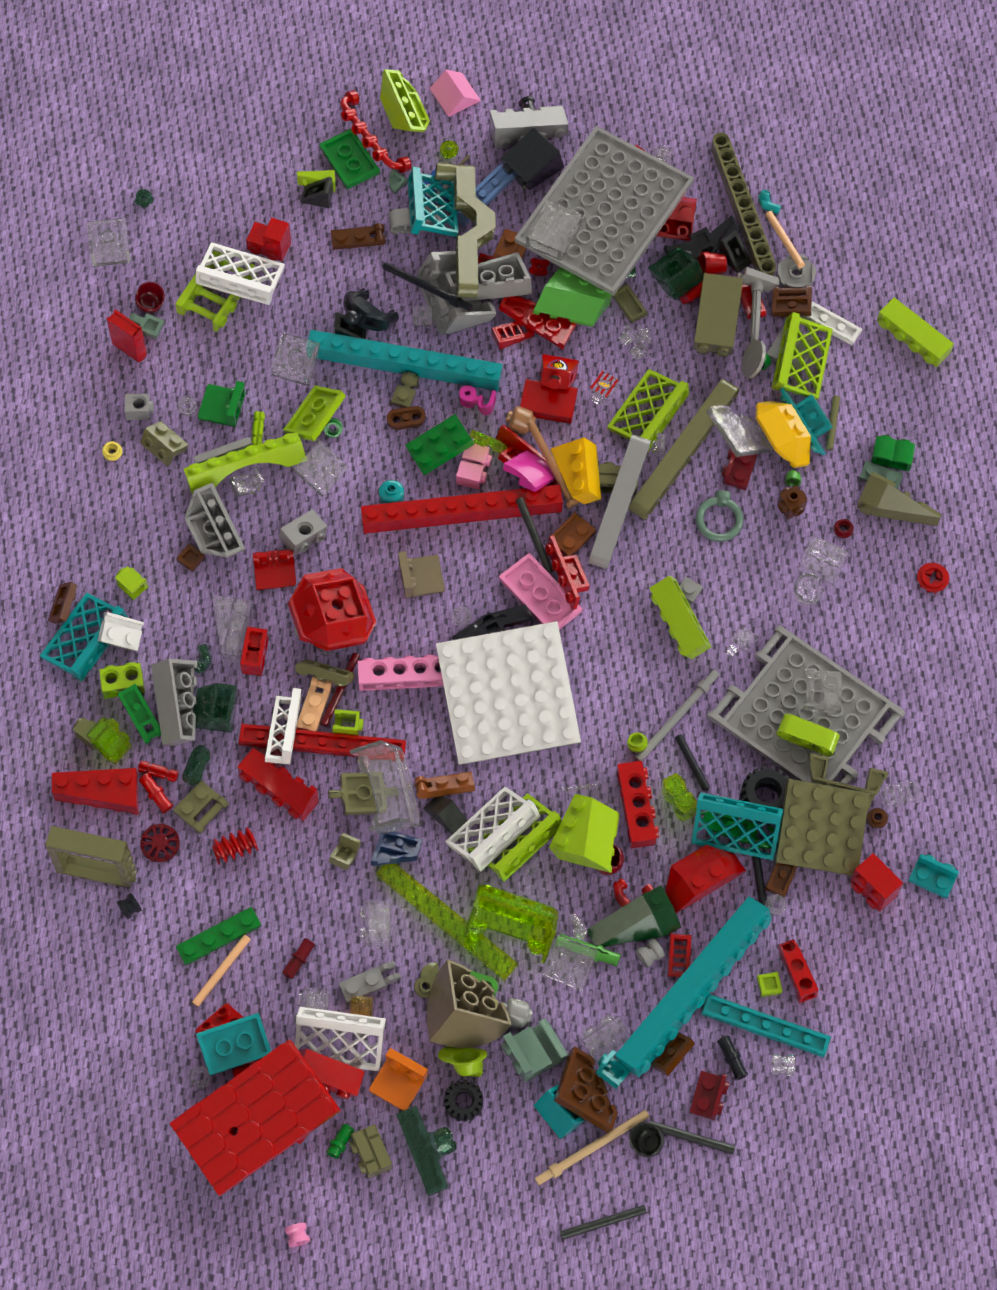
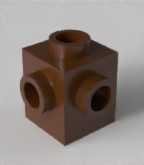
(792, 502)

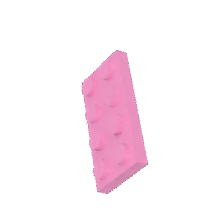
(539, 591)

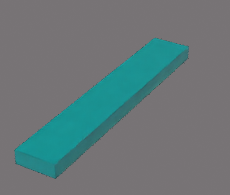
(766, 1025)

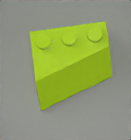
(586, 834)

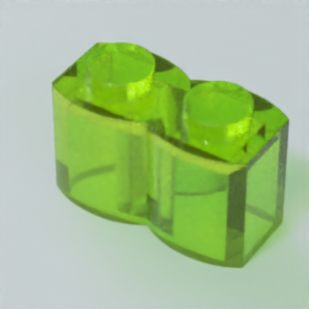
(109, 739)
(682, 800)

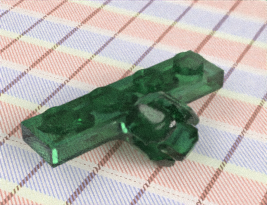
(427, 1149)

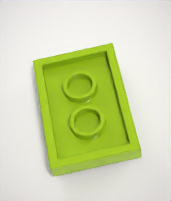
(315, 412)

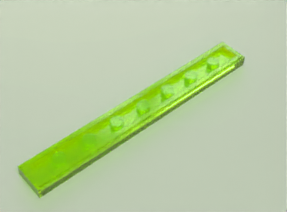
(446, 919)

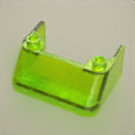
(513, 917)

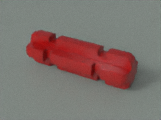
(158, 771)

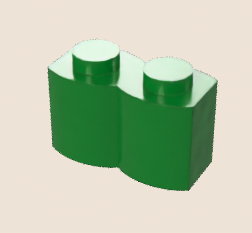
(893, 453)

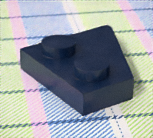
(396, 848)

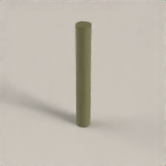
(833, 420)

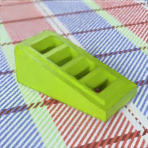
(308, 177)

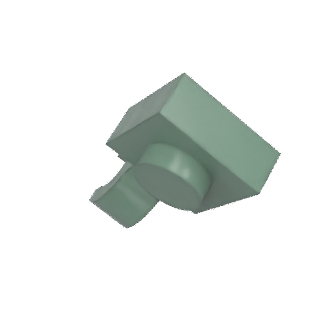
(150, 325)

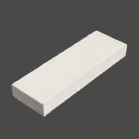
(841, 328)

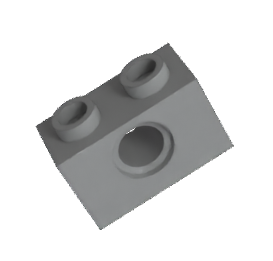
(308, 523)

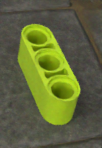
(808, 734)

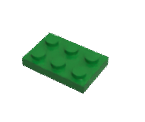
(349, 159)
(439, 444)

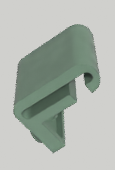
(534, 1050)

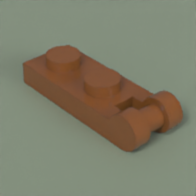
(444, 785)

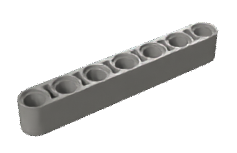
(619, 501)

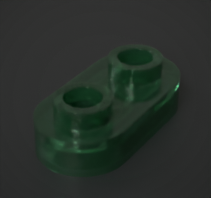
(196, 764)

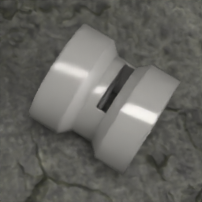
(650, 953)

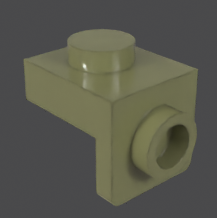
(345, 852)

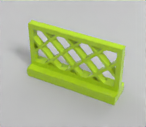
(788, 348)
(664, 413)
(526, 844)

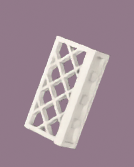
(234, 283)
(501, 836)
(345, 1023)

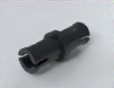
(732, 1057)

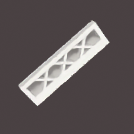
(291, 716)

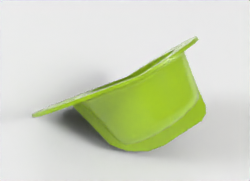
(464, 1060)

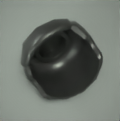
(648, 1134)

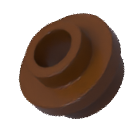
(877, 823)

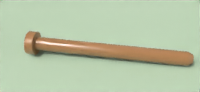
(571, 502)

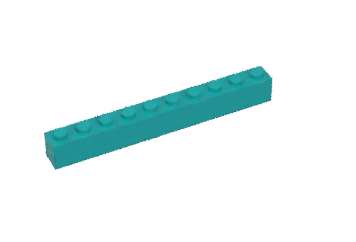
(403, 359)
(694, 986)

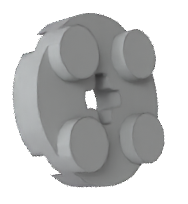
(789, 280)

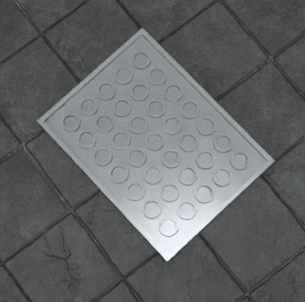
(622, 205)

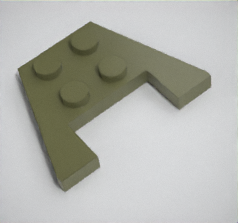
(818, 768)

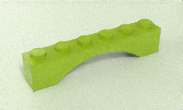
(283, 451)

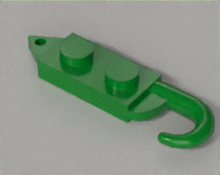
(736, 831)

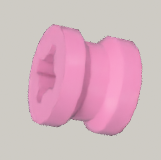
(297, 1234)

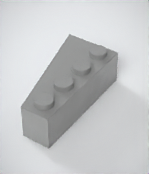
(497, 278)
(175, 700)

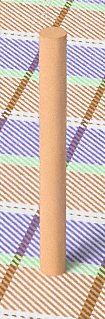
(785, 240)
(221, 970)

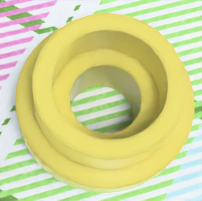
(112, 446)

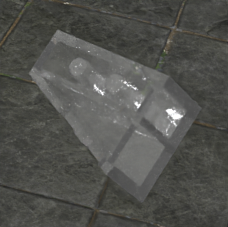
(232, 620)

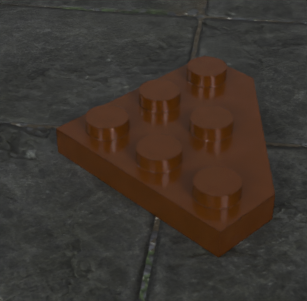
(585, 1092)

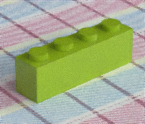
(915, 332)
(680, 617)

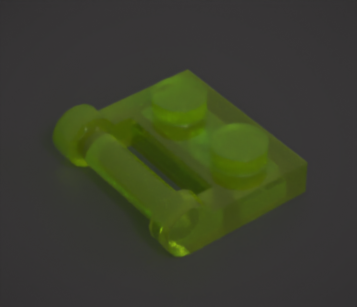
(484, 440)

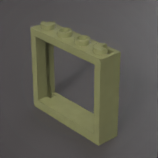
(66, 841)

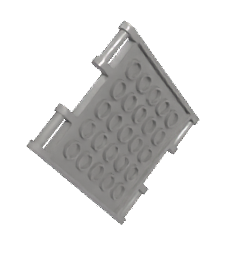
(782, 691)

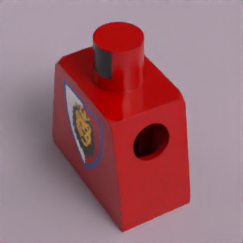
(558, 371)

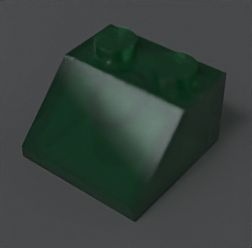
(677, 272)

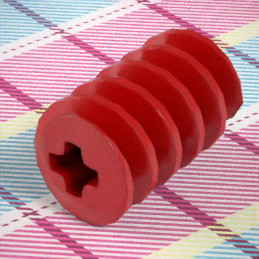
(234, 845)

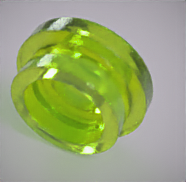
(449, 153)

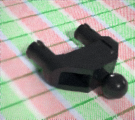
(365, 314)

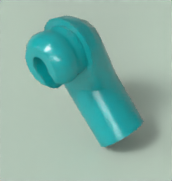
(766, 203)

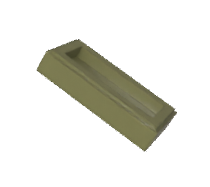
(629, 304)

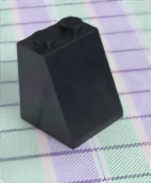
(532, 160)

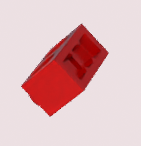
(254, 651)

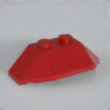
(700, 875)

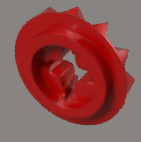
(941, 575)

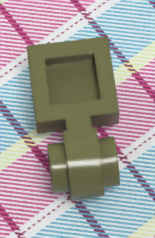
(405, 394)

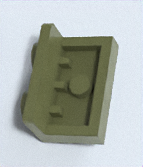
(163, 442)

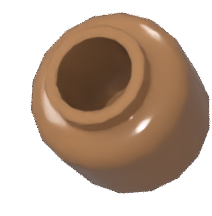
(519, 419)

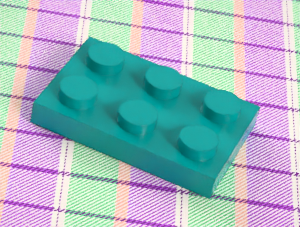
(233, 1044)

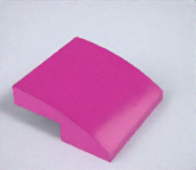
(531, 469)

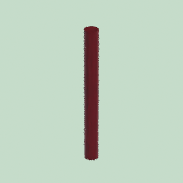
(338, 692)

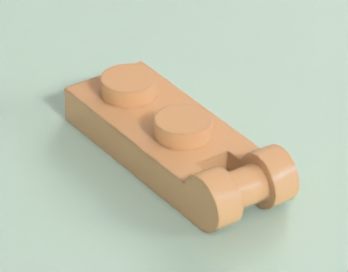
(314, 705)

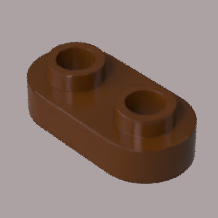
(406, 416)

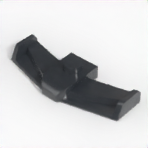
(704, 241)
(496, 622)

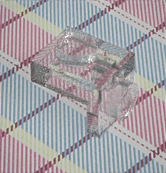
(247, 483)

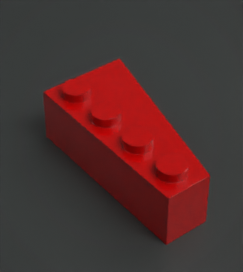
(99, 788)

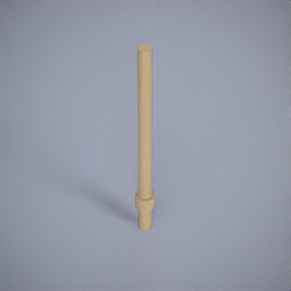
(556, 1169)

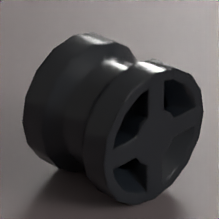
(129, 906)

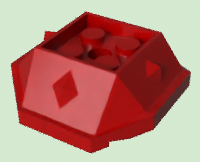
(322, 623)

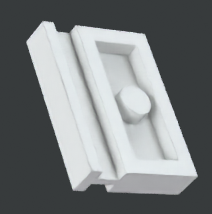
(120, 631)

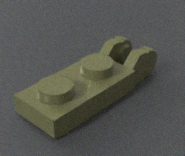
(325, 672)

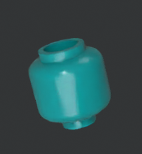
(391, 492)

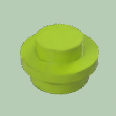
(637, 742)

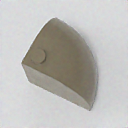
(463, 1009)

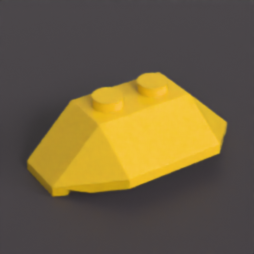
(785, 431)

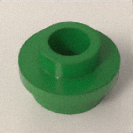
(333, 433)

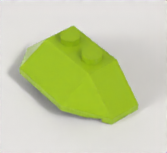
(402, 103)

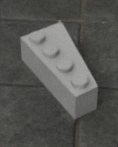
(510, 126)

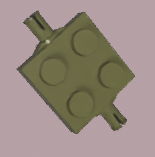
(355, 794)

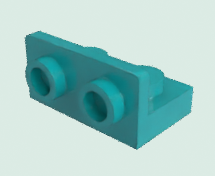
(934, 875)

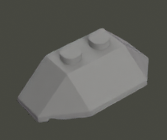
(211, 524)

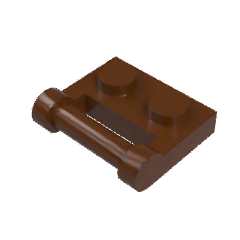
(790, 300)

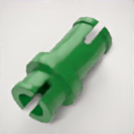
(338, 1144)

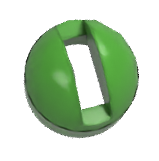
(794, 476)

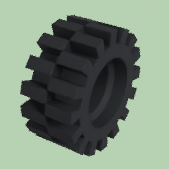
(468, 1088)

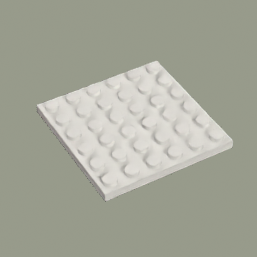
(508, 693)

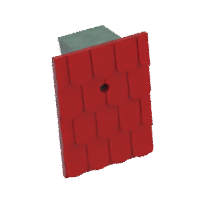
(254, 1117)

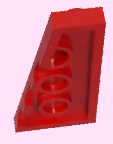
(554, 330)

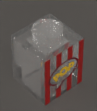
(603, 388)

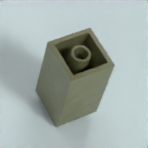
(717, 314)

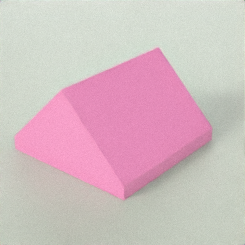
(453, 92)

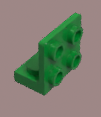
(222, 404)

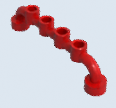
(350, 99)

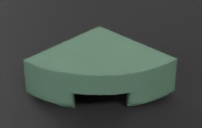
(396, 181)

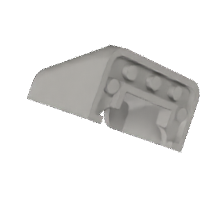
(445, 316)

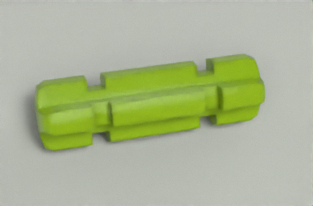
(258, 427)

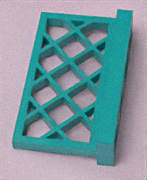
(418, 201)
(94, 649)
(735, 809)

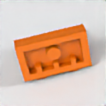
(398, 1080)

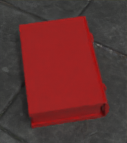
(127, 336)
(549, 403)

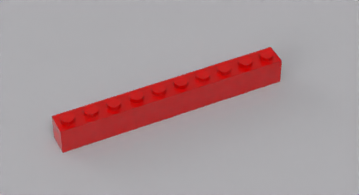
(459, 509)

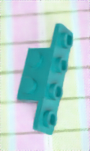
(811, 416)

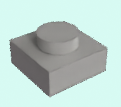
(690, 589)

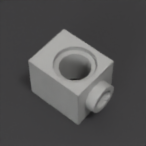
(135, 400)

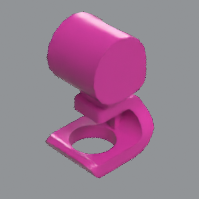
(469, 398)

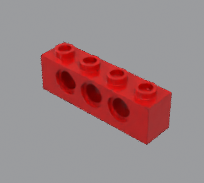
(637, 835)

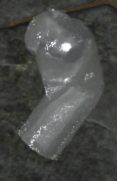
(579, 927)

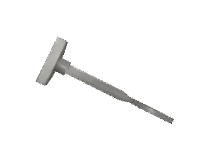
(756, 350)

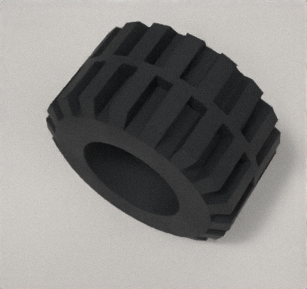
(764, 778)

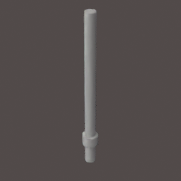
(702, 688)

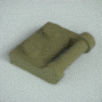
(196, 802)

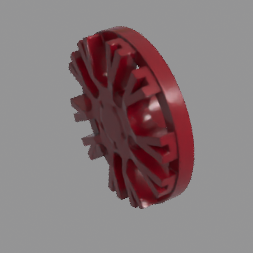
(159, 843)

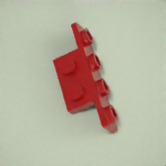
(515, 445)
(569, 572)

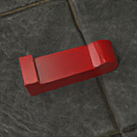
(798, 971)

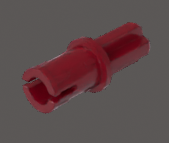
(298, 958)

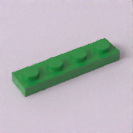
(218, 936)

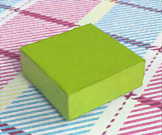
(769, 984)

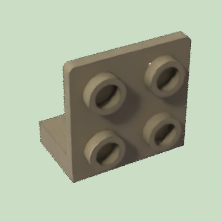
(420, 575)

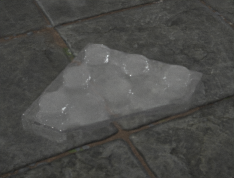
(739, 432)

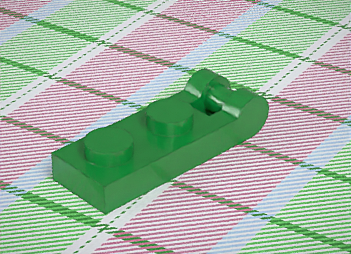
(139, 713)

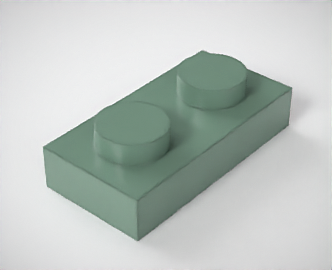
(890, 474)

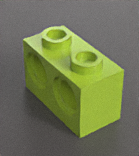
(121, 673)

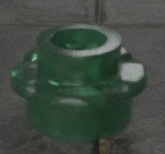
(143, 193)

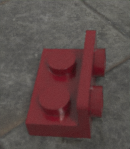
(738, 470)
(708, 1095)

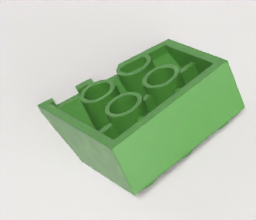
(572, 299)

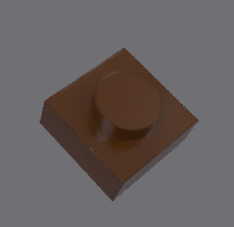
(190, 557)

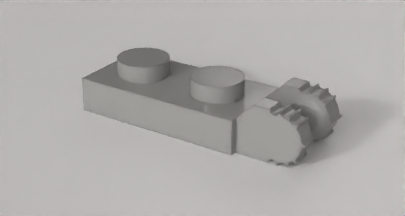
(368, 982)

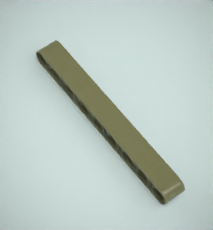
(743, 198)
(680, 452)

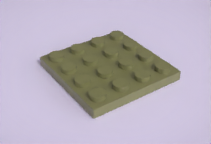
(822, 827)

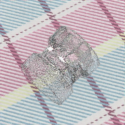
(783, 1064)

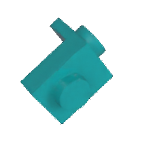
(612, 1070)

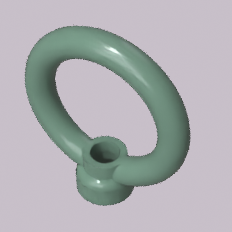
(721, 499)

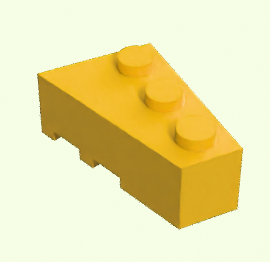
(579, 469)

